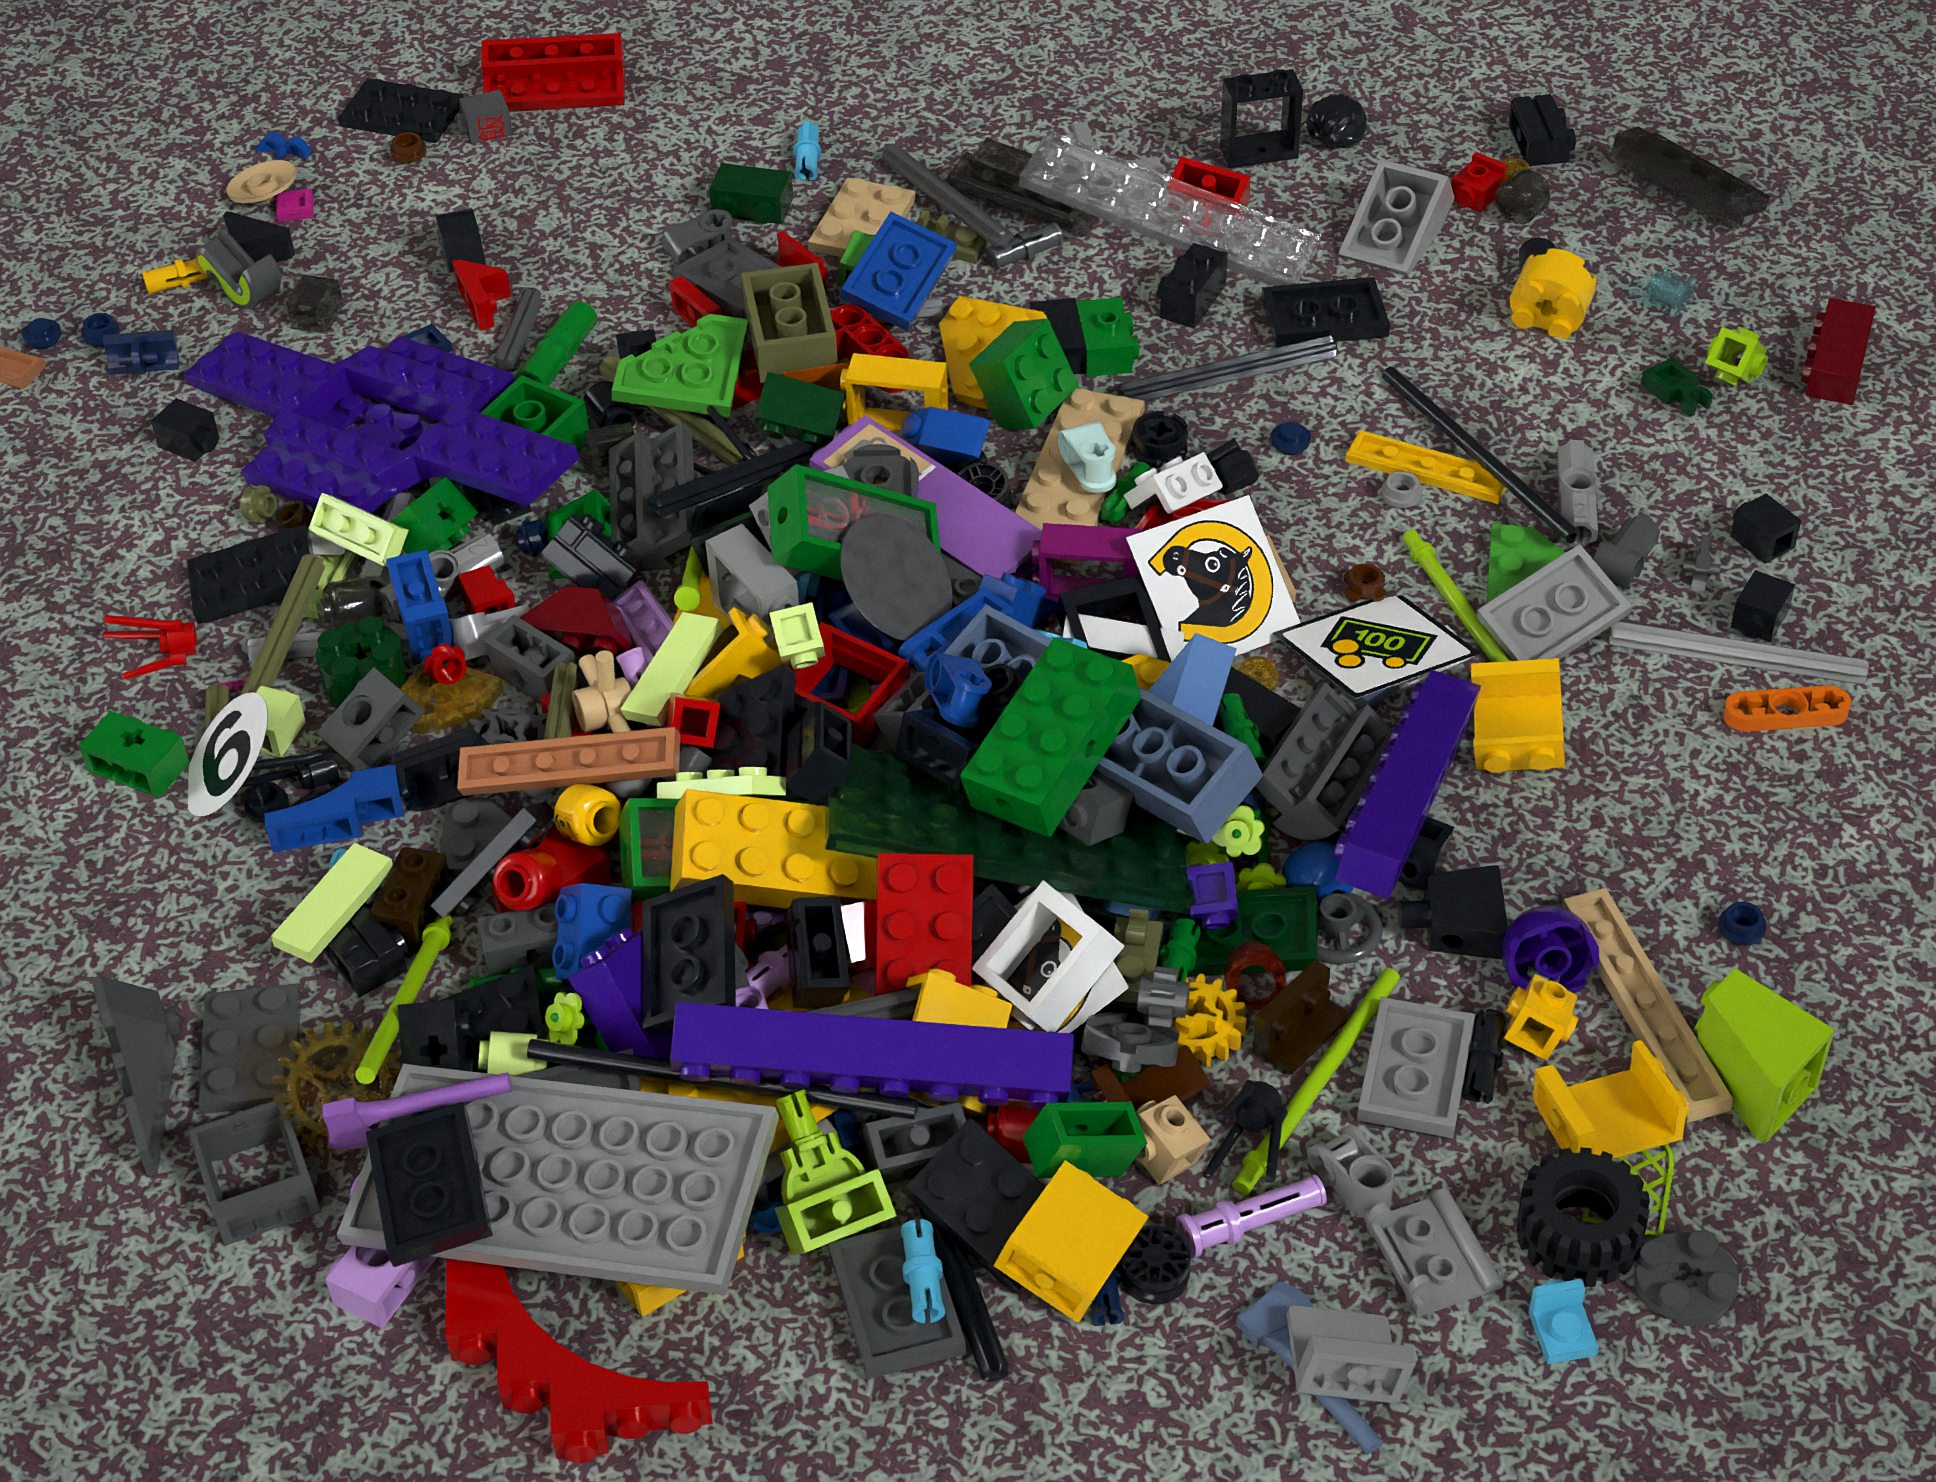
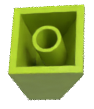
(1762, 1050)

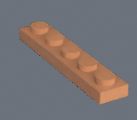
(569, 761)

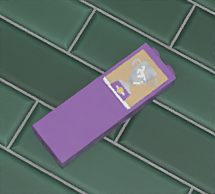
(970, 523)

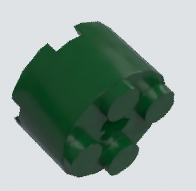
(352, 651)

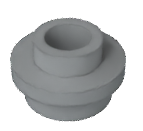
(1401, 490)

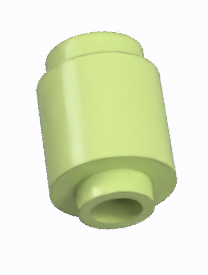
(508, 1054)

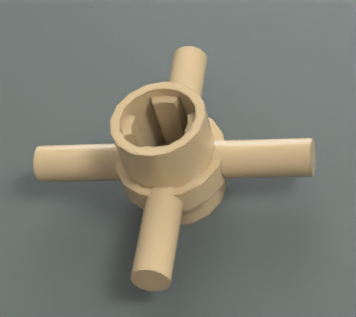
(601, 701)

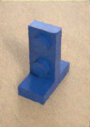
(419, 603)

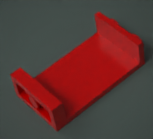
(694, 305)

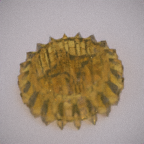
(301, 1069)

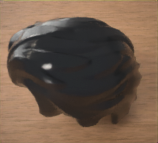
(1337, 121)

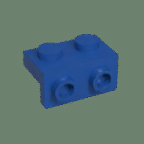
(585, 919)

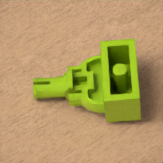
(823, 1184)

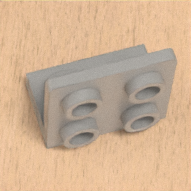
(1347, 1355)

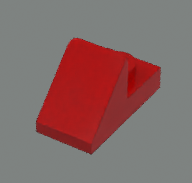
(480, 289)

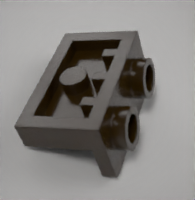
(409, 892)
(1298, 1020)

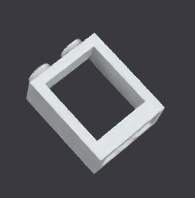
(1071, 978)

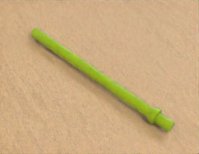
(1425, 554)
(434, 938)
(1255, 1160)

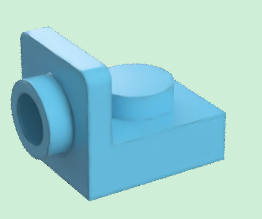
(1562, 1321)

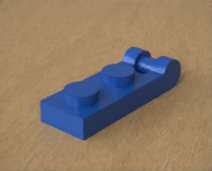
(947, 628)

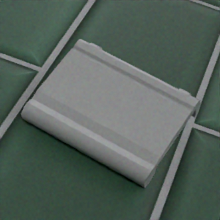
(1432, 1252)

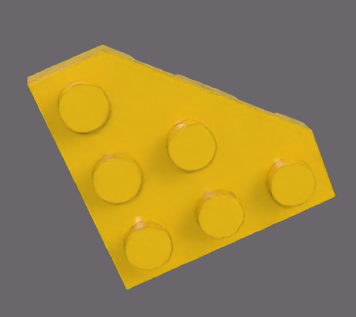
(966, 332)

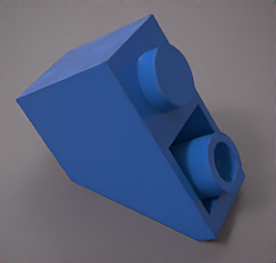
(1022, 595)

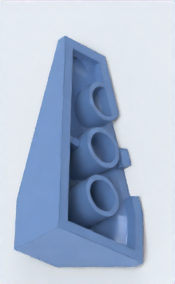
(1197, 677)

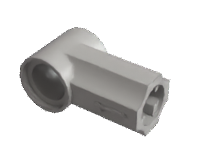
(473, 629)

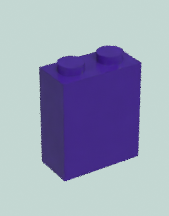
(613, 995)

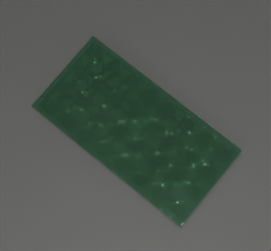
(906, 811)

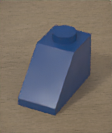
(945, 434)

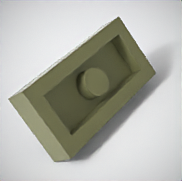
(970, 244)
(1140, 951)

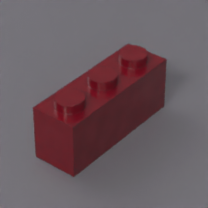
(1838, 351)

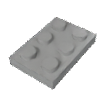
(1554, 609)
(1416, 1067)

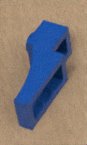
(339, 813)

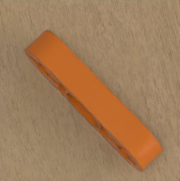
(1794, 697)

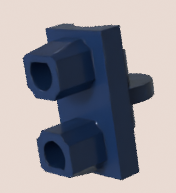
(141, 352)

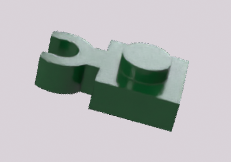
(1674, 382)

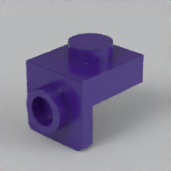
(1215, 895)

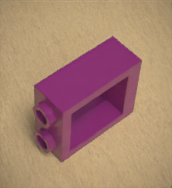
(1080, 543)

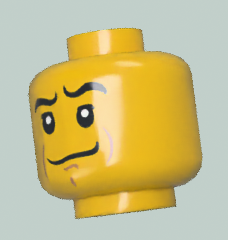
(587, 814)

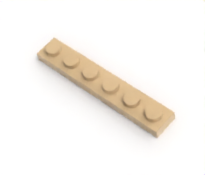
(1649, 1006)

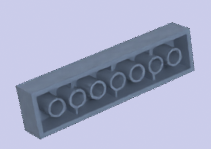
(1161, 754)

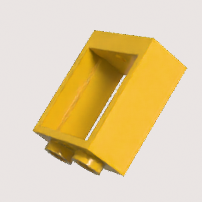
(891, 373)

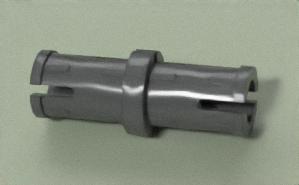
(1026, 245)

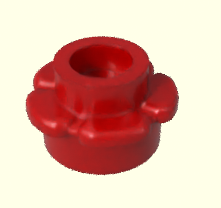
(452, 670)

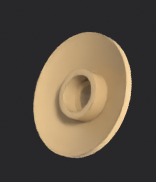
(262, 182)

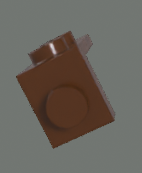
(1153, 1083)

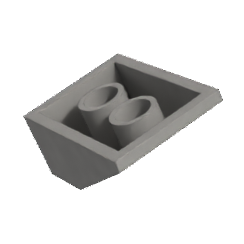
(1398, 217)

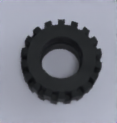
(1575, 1247)

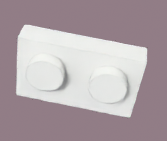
(1176, 484)

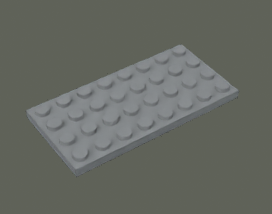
(599, 1180)

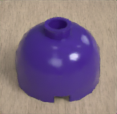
(1553, 942)

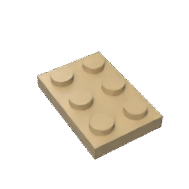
(858, 207)

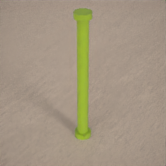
(687, 595)

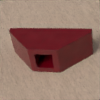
(582, 621)

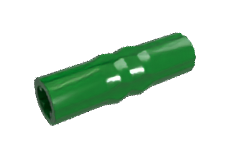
(560, 343)

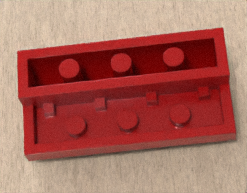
(556, 71)

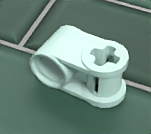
(1089, 456)

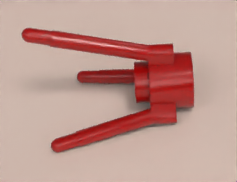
(174, 636)

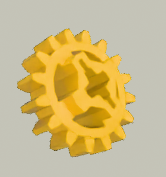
(1204, 1024)

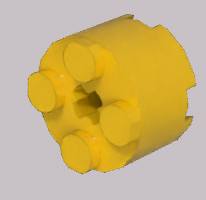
(1552, 293)

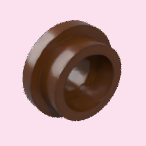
(408, 147)

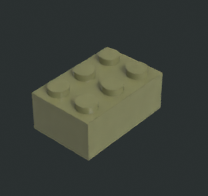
(788, 319)

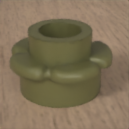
(258, 504)

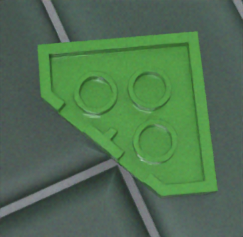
(687, 368)
(1515, 555)

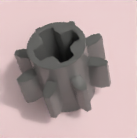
(1163, 997)

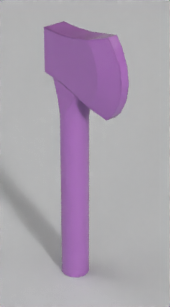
(350, 1120)

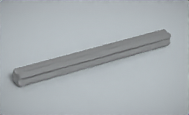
(1739, 652)

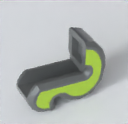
(237, 273)

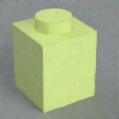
(284, 720)

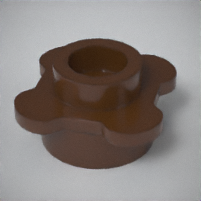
(1364, 583)

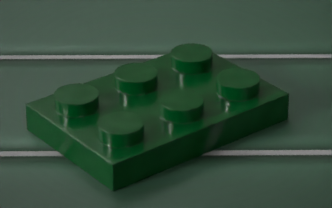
(1274, 917)

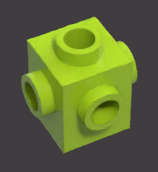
(1727, 347)

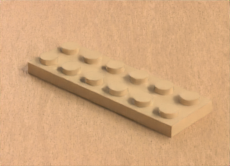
(1053, 489)

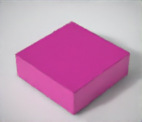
(295, 205)

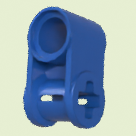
(956, 687)

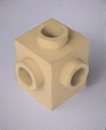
(1172, 1138)

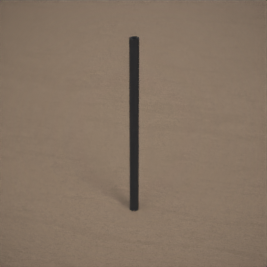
(1482, 455)
(661, 1069)

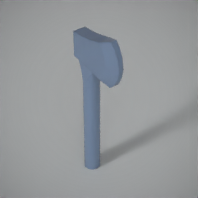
(1267, 1325)

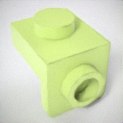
(798, 636)

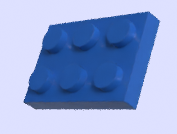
(898, 271)

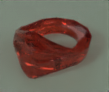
(1254, 954)

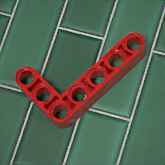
(854, 333)

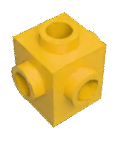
(1541, 1016)

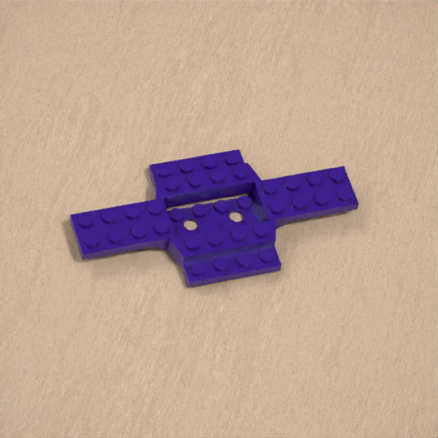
(366, 465)

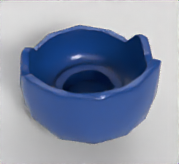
(1314, 867)

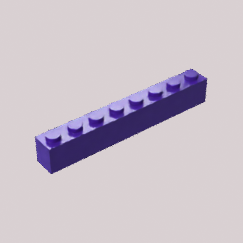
(1404, 784)
(871, 1054)

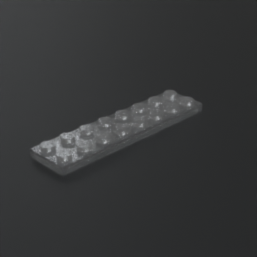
(1169, 209)

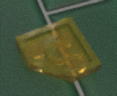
(452, 703)

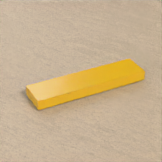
(1426, 464)

